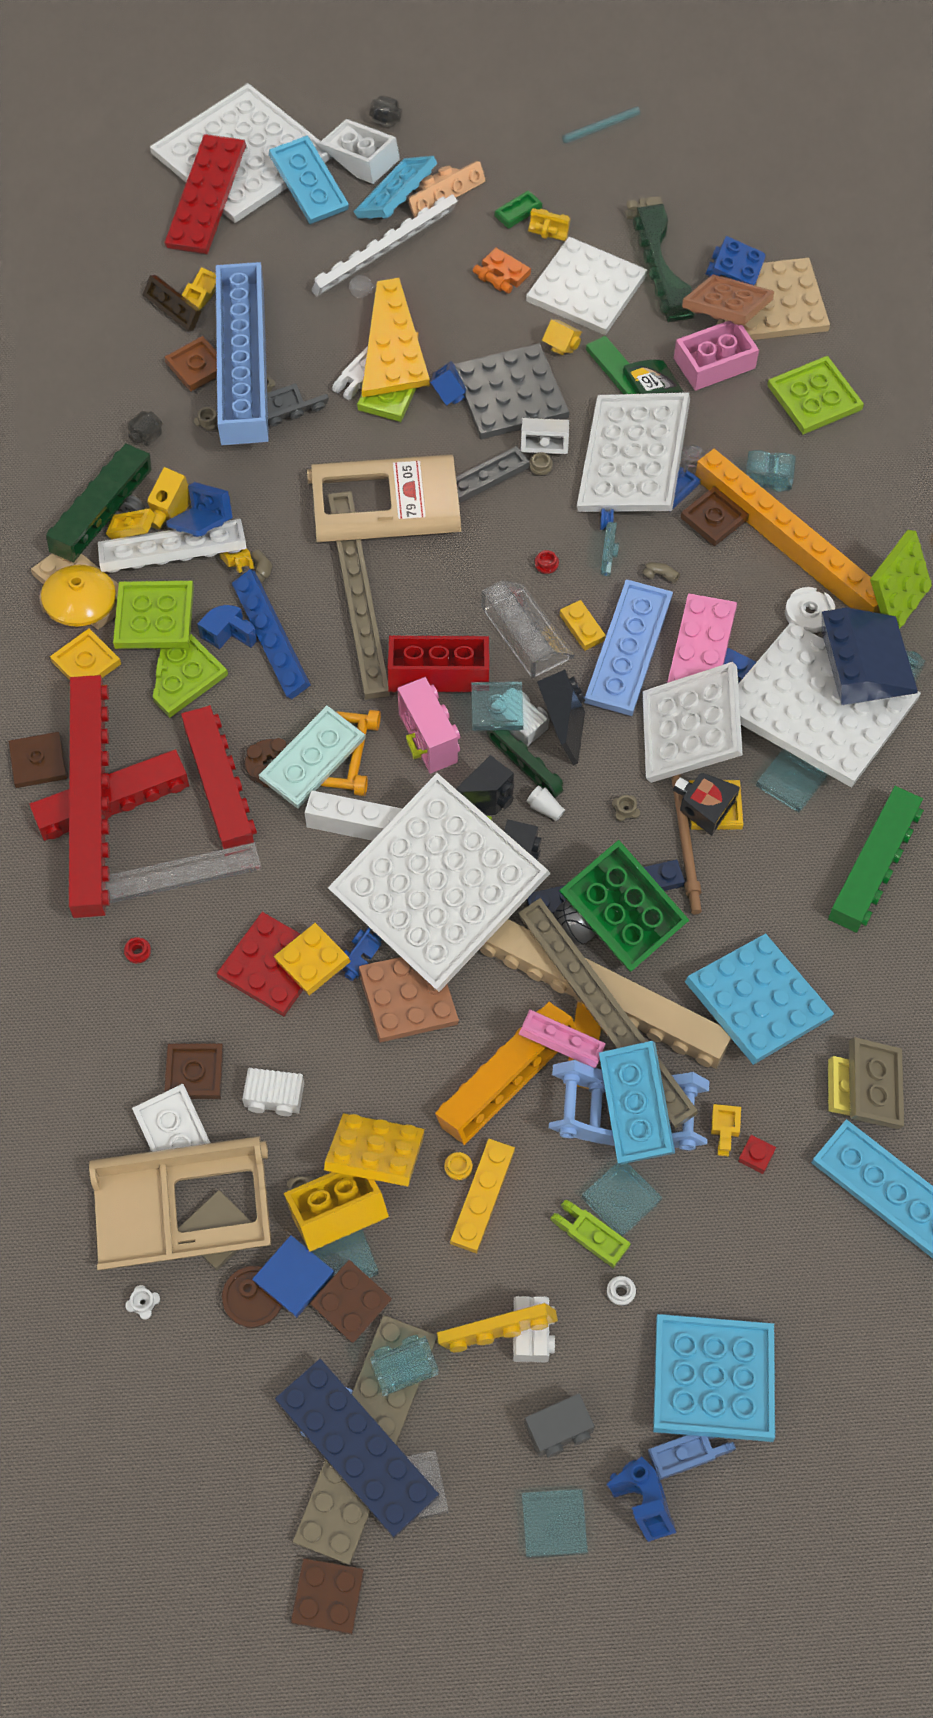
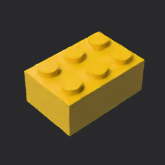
(334, 1207)

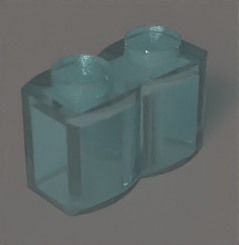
(771, 469)

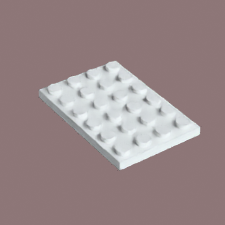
(634, 452)

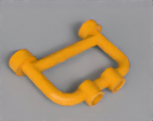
(354, 781)

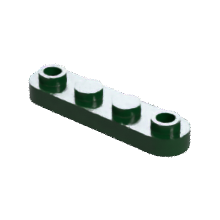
(531, 766)

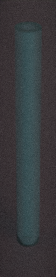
(601, 124)

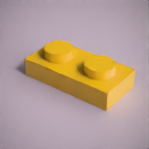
(130, 523)
(582, 625)

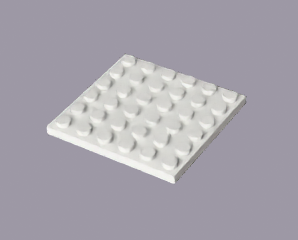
(240, 116)
(797, 706)
(438, 881)

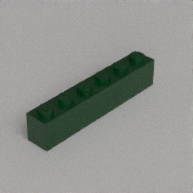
(98, 502)

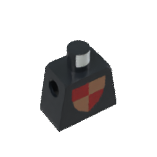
(706, 800)

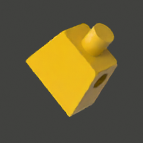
(168, 497)

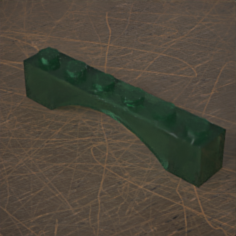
(652, 228)

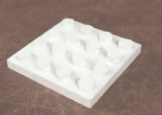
(586, 285)
(692, 722)

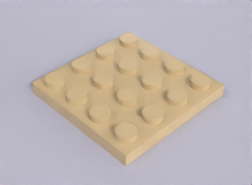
(796, 301)

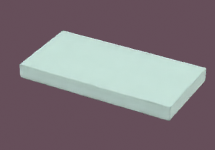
(312, 756)

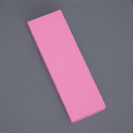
(562, 1038)

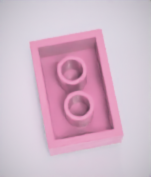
(715, 354)
(430, 723)

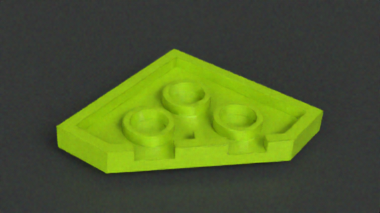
(185, 675)

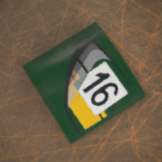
(651, 377)

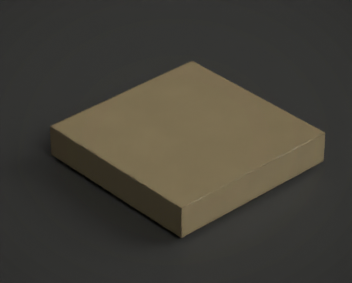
(214, 1214)

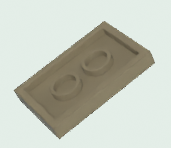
(876, 1083)

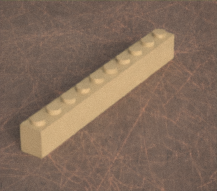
(648, 1011)

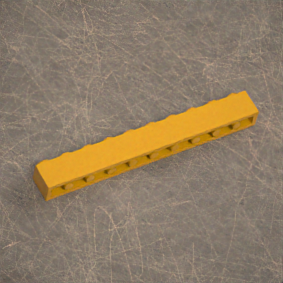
(789, 533)

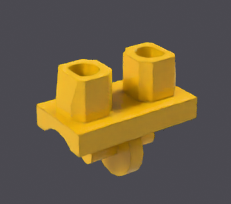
(549, 224)

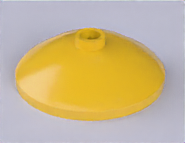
(78, 595)

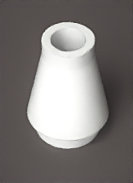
(545, 803)

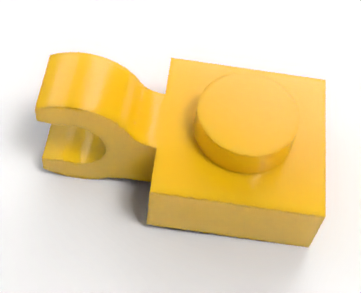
(725, 1123)

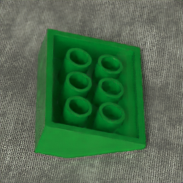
(624, 905)

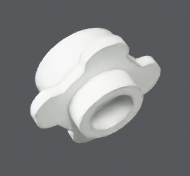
(141, 1293)

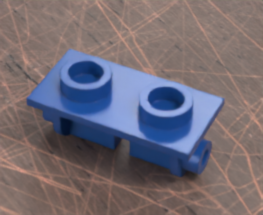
(365, 944)

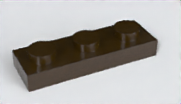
(172, 303)

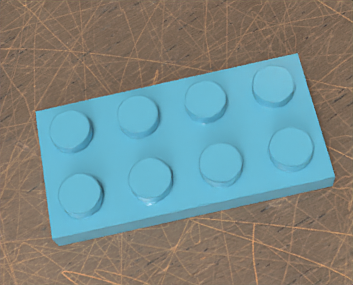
(308, 179)
(395, 187)
(636, 1102)

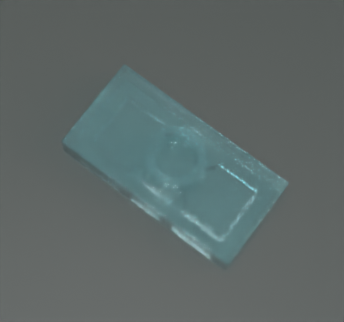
(610, 549)

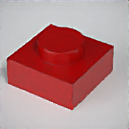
(757, 1154)

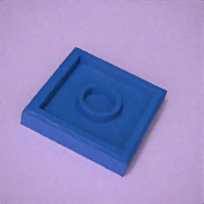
(293, 1276)

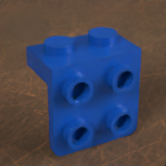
(736, 261)
(209, 510)

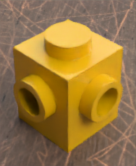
(562, 337)

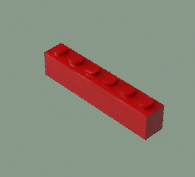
(217, 777)
(127, 789)

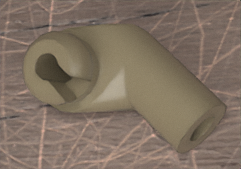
(263, 567)

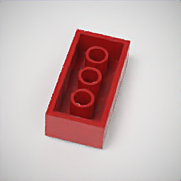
(445, 661)

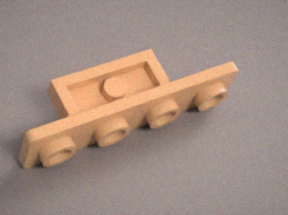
(445, 183)

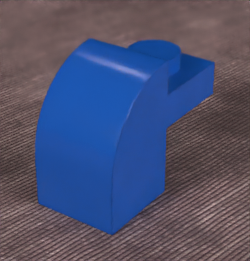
(223, 623)

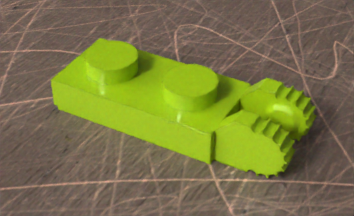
(592, 1234)

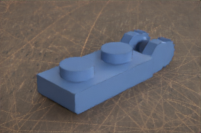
(685, 1454)

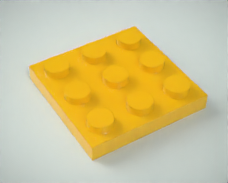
(374, 1149)

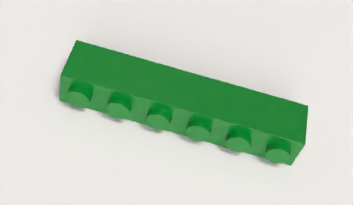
(875, 859)

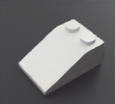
(361, 150)

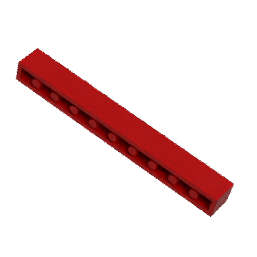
(88, 797)

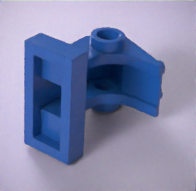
(653, 1513)

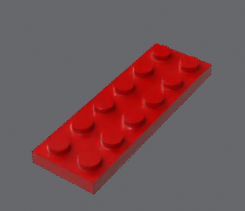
(205, 194)

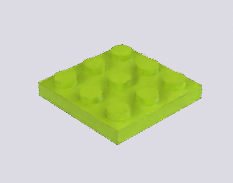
(815, 394)
(902, 579)
(153, 614)

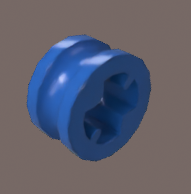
(606, 516)

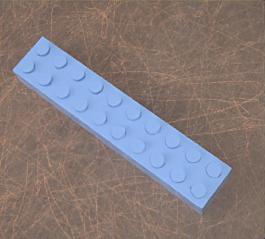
(241, 354)

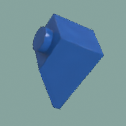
(448, 384)

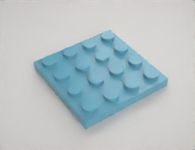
(759, 998)
(714, 1378)

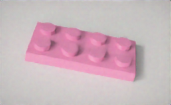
(702, 636)

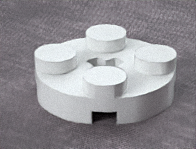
(810, 598)

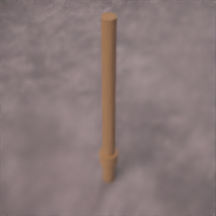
(692, 886)

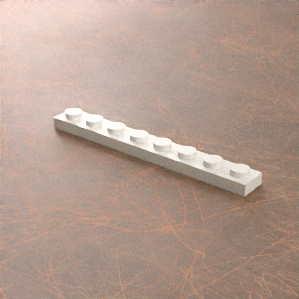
(378, 248)

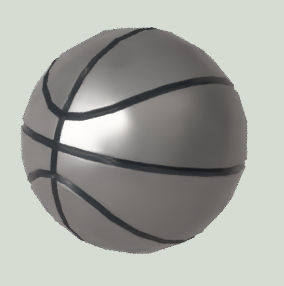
(573, 924)

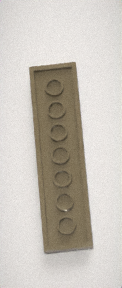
(334, 1512)

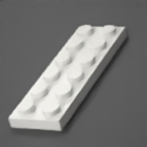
(169, 546)

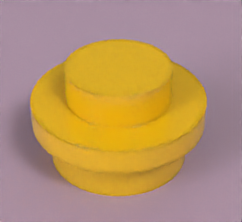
(458, 1166)

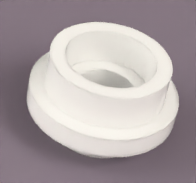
(627, 1284)

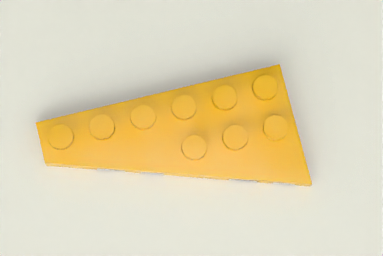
(393, 350)

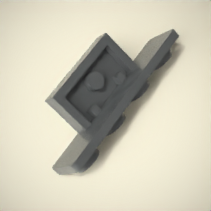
(289, 403)

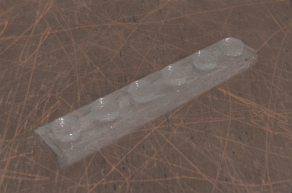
(183, 872)

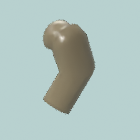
(662, 569)

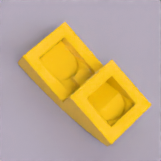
(201, 289)

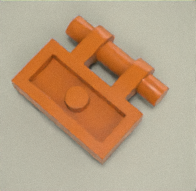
(505, 267)

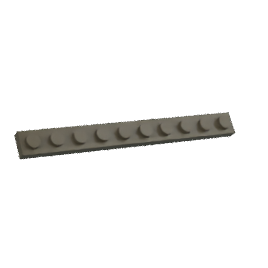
(360, 606)
(598, 999)

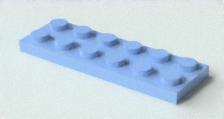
(628, 647)

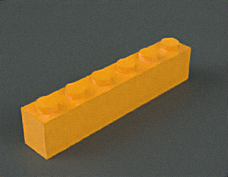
(497, 1081)

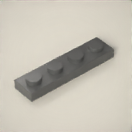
(490, 473)

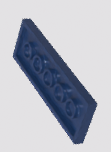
(357, 1448)

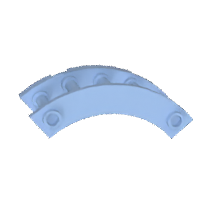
(577, 1073)

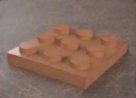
(728, 299)
(404, 1001)

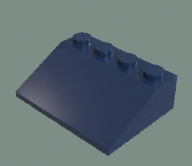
(866, 655)

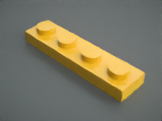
(482, 1196)
(505, 1325)

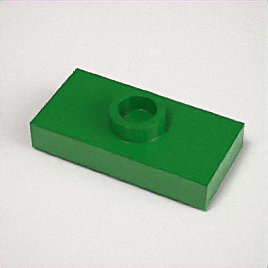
(517, 209)

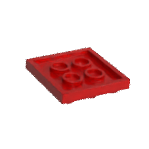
(254, 969)

